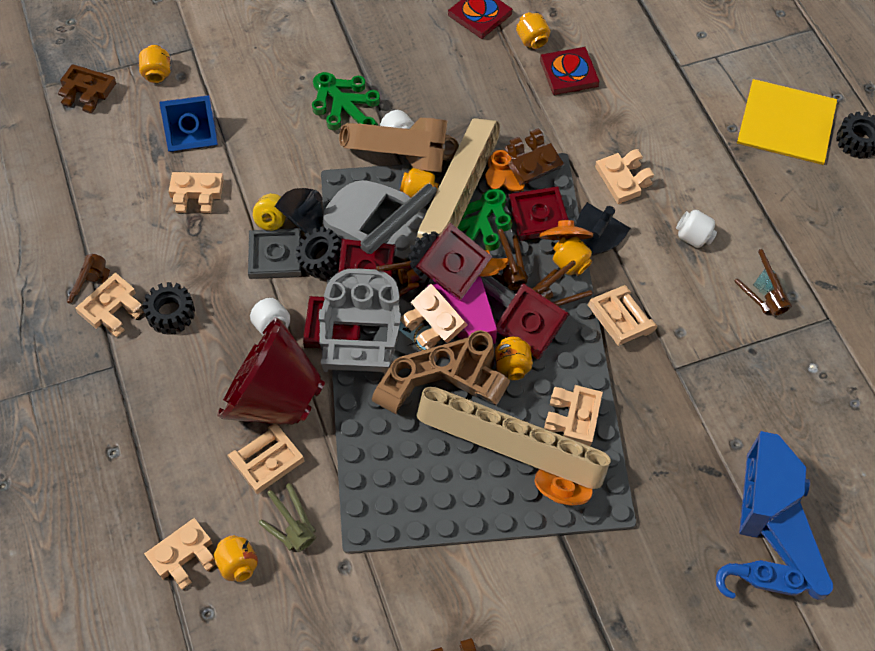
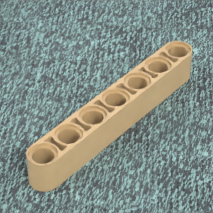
(461, 176)
(513, 437)

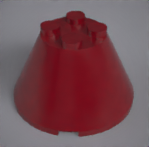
(273, 381)

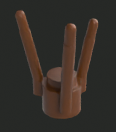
(92, 270)
(514, 273)
(405, 275)
(544, 290)
(776, 300)

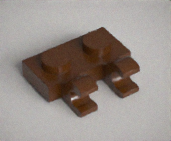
(86, 81)
(535, 164)

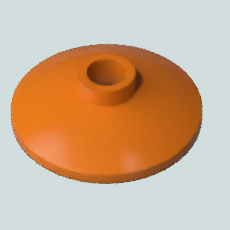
(567, 230)
(561, 489)

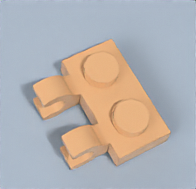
(619, 179)
(195, 186)
(106, 300)
(440, 315)
(582, 413)
(179, 549)

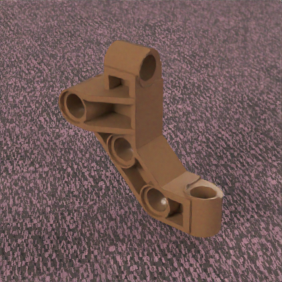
(420, 143)
(468, 369)

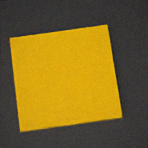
(787, 121)

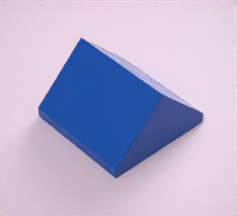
(189, 123)

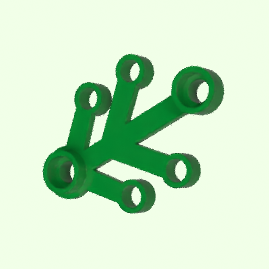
(327, 84)
(490, 202)

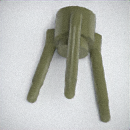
(299, 534)

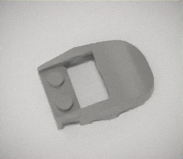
(355, 206)
(359, 299)

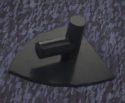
(302, 208)
(606, 230)

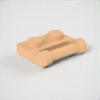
(616, 317)
(269, 465)

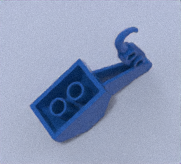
(773, 508)

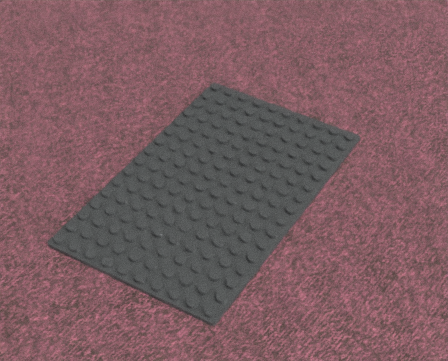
(430, 488)

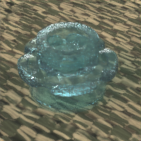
(763, 282)

